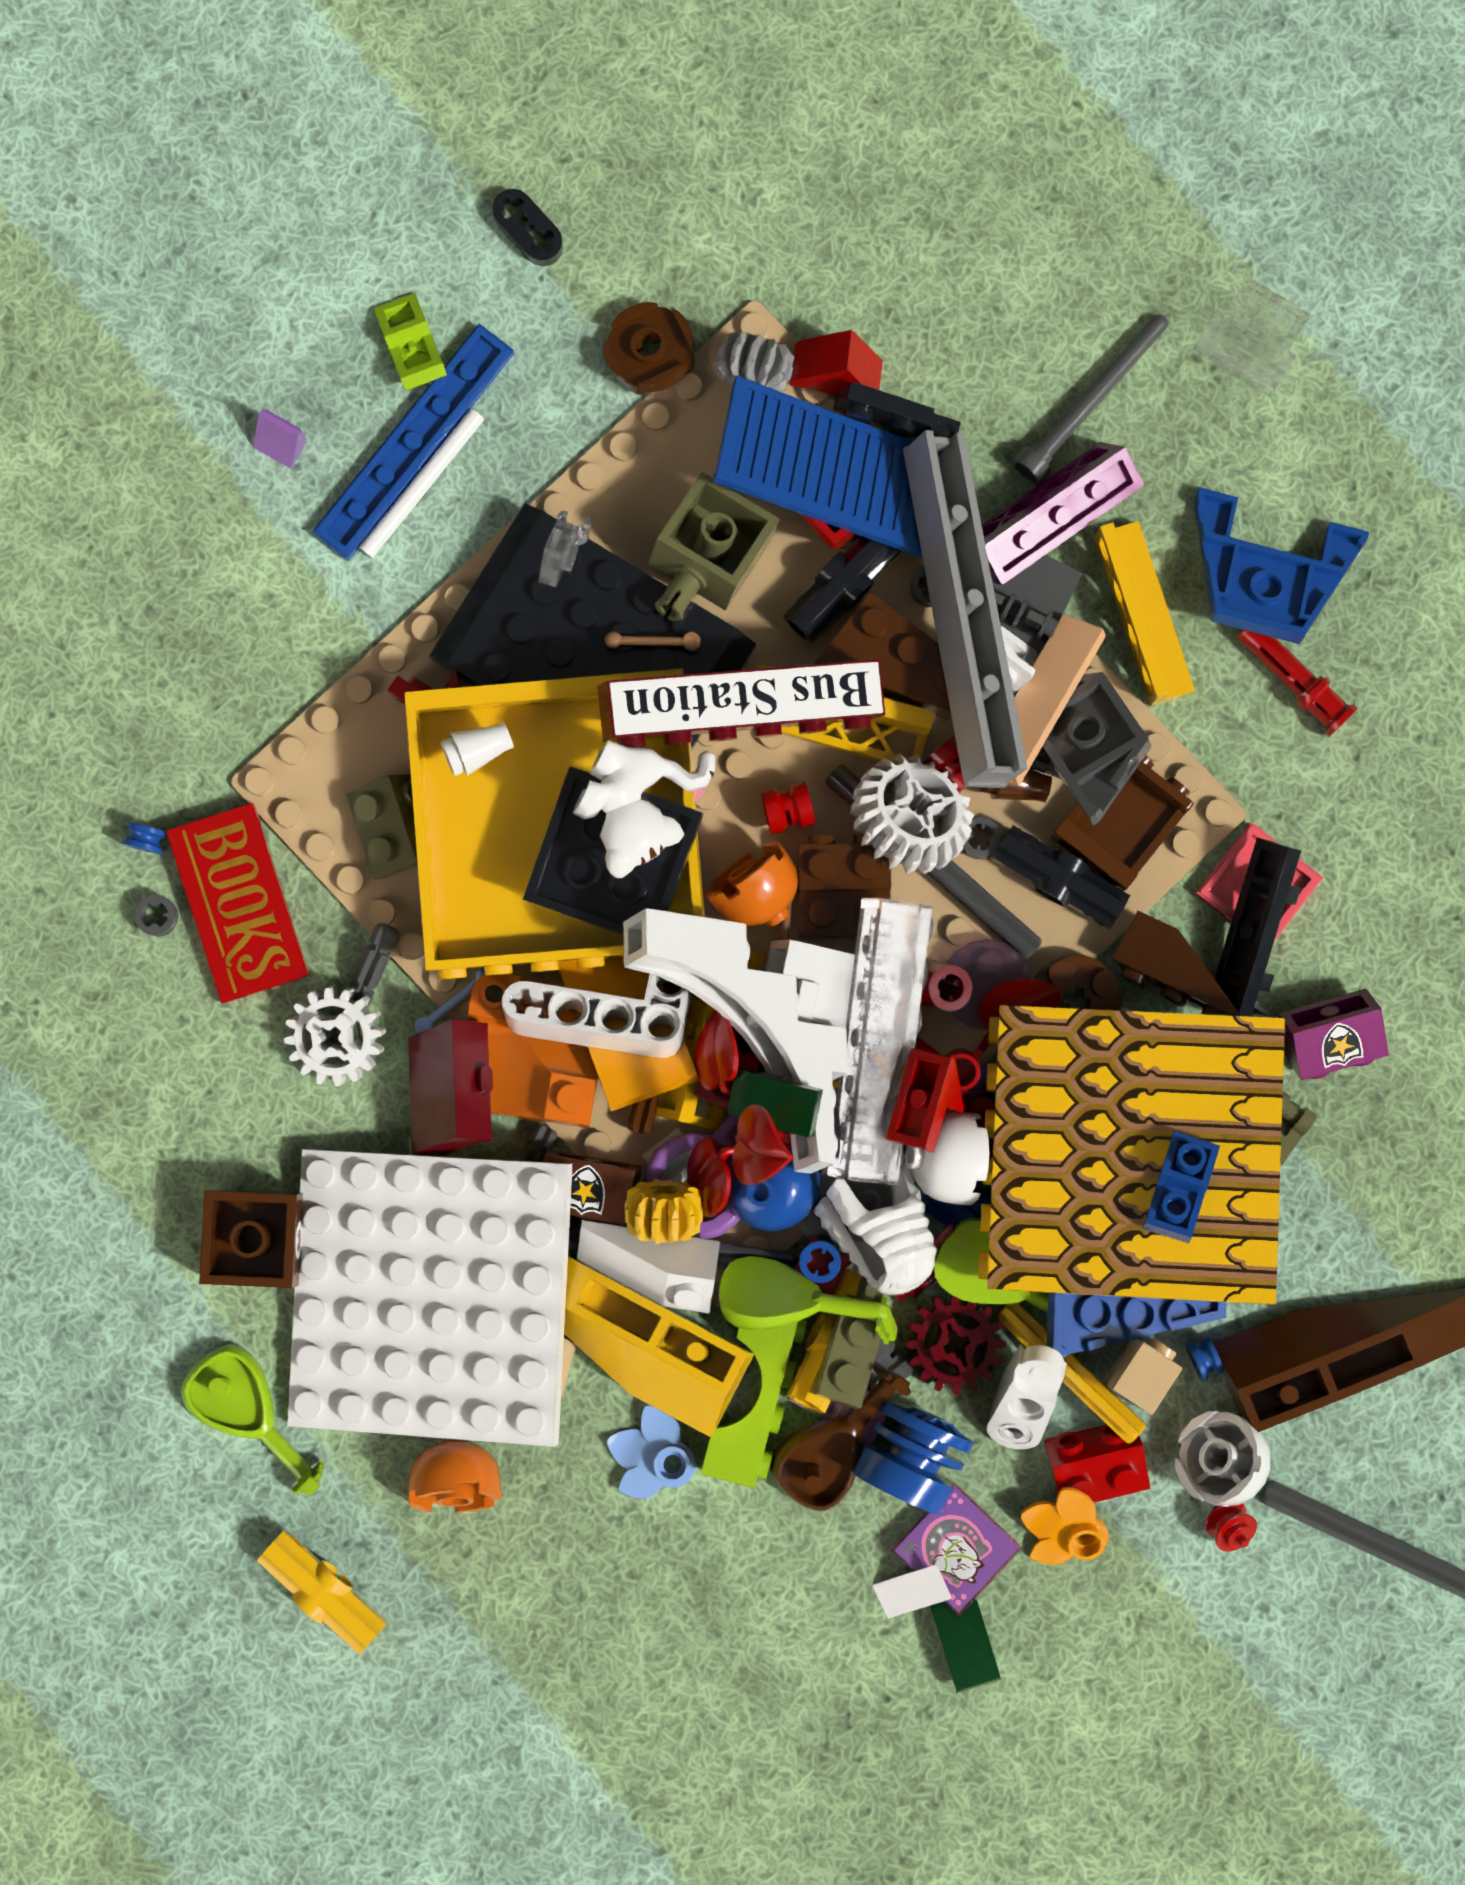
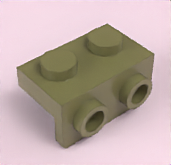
(386, 824)

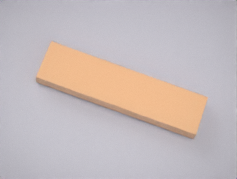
(1054, 681)

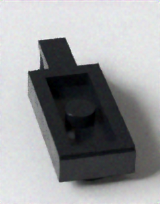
(899, 414)

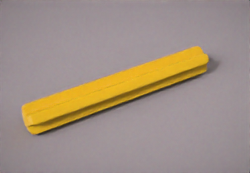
(1077, 1376)

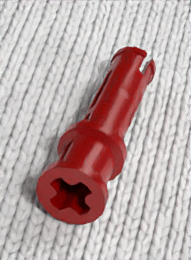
(1311, 691)

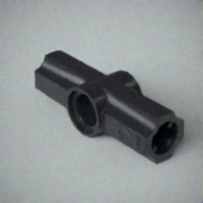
(839, 587)
(1061, 877)

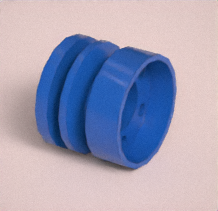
(913, 1457)

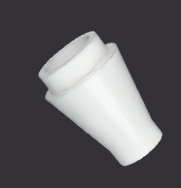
(475, 747)

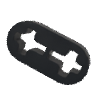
(535, 220)

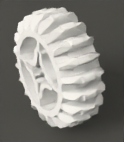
(905, 826)

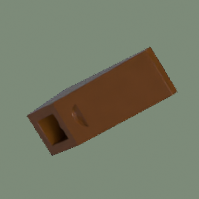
(1164, 958)

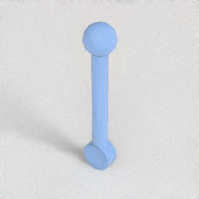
(425, 1023)

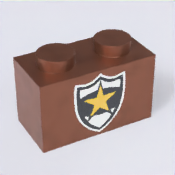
(598, 1186)

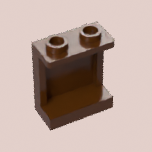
(1129, 829)

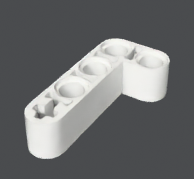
(596, 1010)

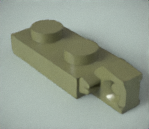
(850, 1355)

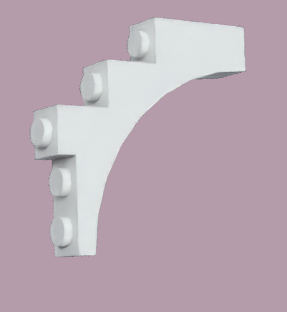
(763, 1006)

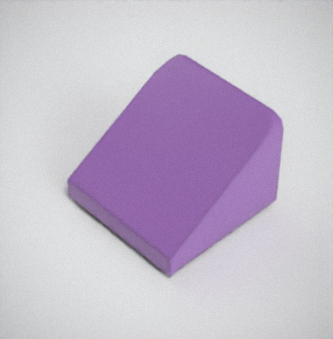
(278, 438)

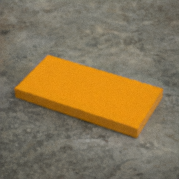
(628, 1076)

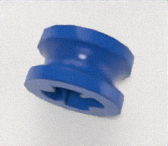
(143, 838)
(833, 1266)
(1204, 1358)

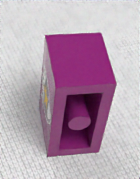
(1334, 1034)

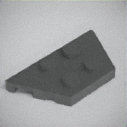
(1095, 745)

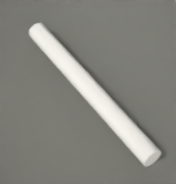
(421, 483)

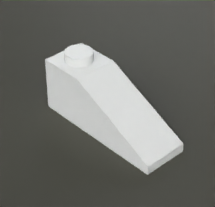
(665, 1273)

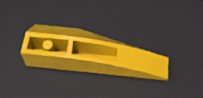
(653, 1349)

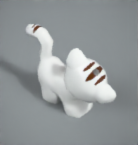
(635, 827)

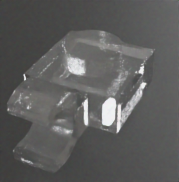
(562, 548)

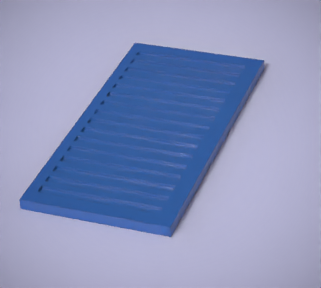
(817, 465)

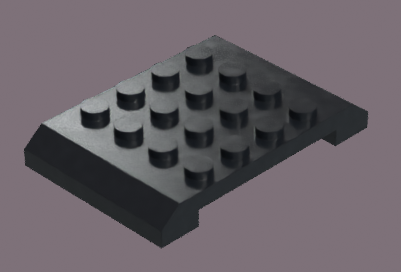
(538, 632)

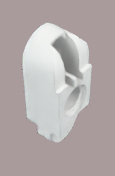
(1027, 1397)

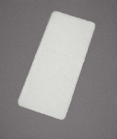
(912, 1591)

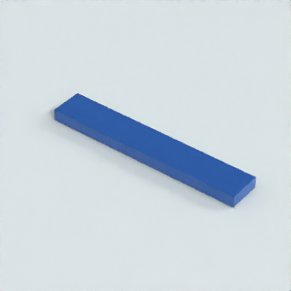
(413, 442)

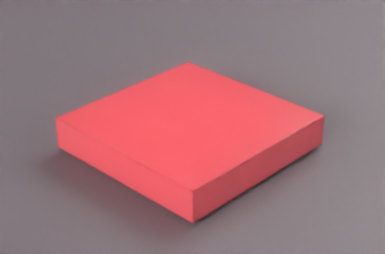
(1225, 881)

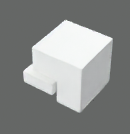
(821, 979)

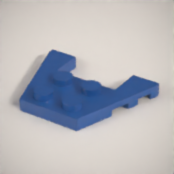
(1264, 586)

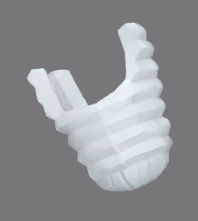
(896, 1242)

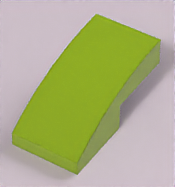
(410, 341)

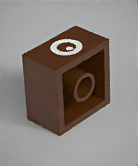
(251, 1238)

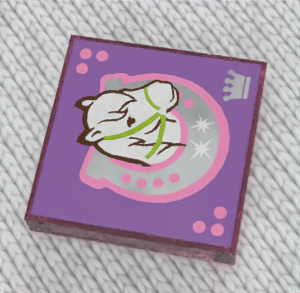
(963, 1545)

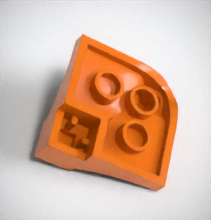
(533, 1075)

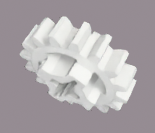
(320, 1024)

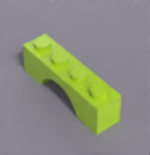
(738, 1447)

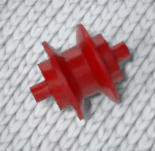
(1230, 1527)

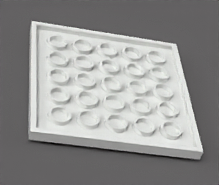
(431, 1296)

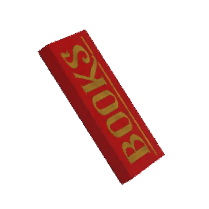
(238, 903)

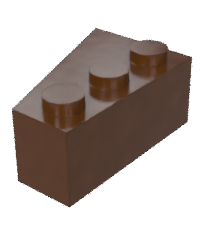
(907, 656)

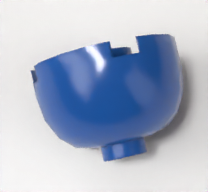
(777, 1201)

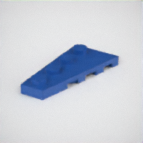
(1096, 1321)

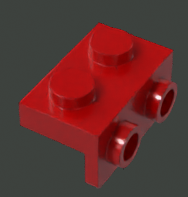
(1097, 1463)

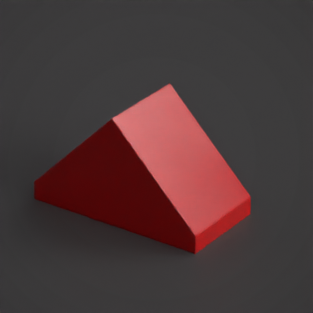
(834, 362)

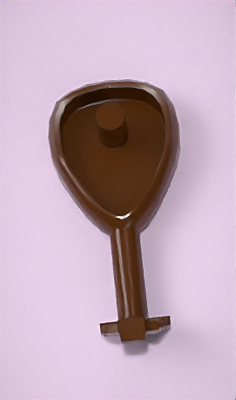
(819, 1459)

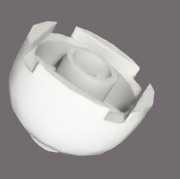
(957, 1161)
(1222, 1459)

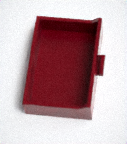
(450, 1087)

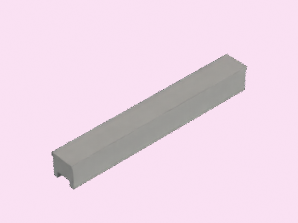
(964, 611)

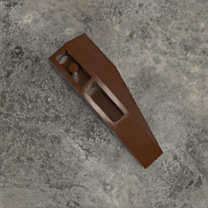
(1335, 1352)

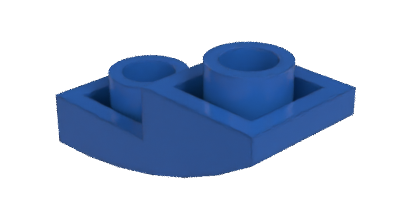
(1181, 1187)

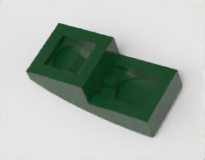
(790, 1104)
(966, 1646)

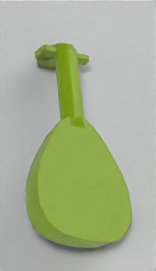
(958, 1269)
(770, 1294)
(234, 1397)

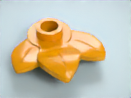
(1060, 1527)

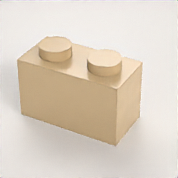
(1143, 1373)

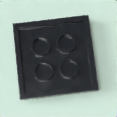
(573, 870)

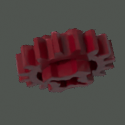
(935, 1351)

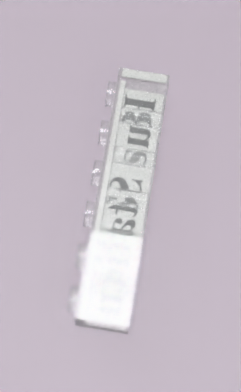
(880, 1034)

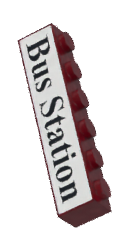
(741, 701)

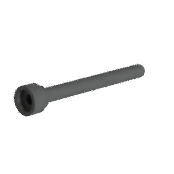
(1036, 461)

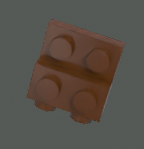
(834, 882)

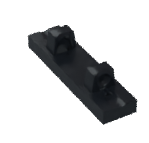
(1256, 923)

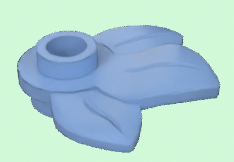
(644, 1454)

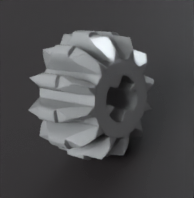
(755, 360)

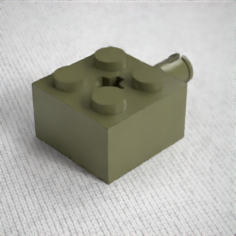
(710, 546)

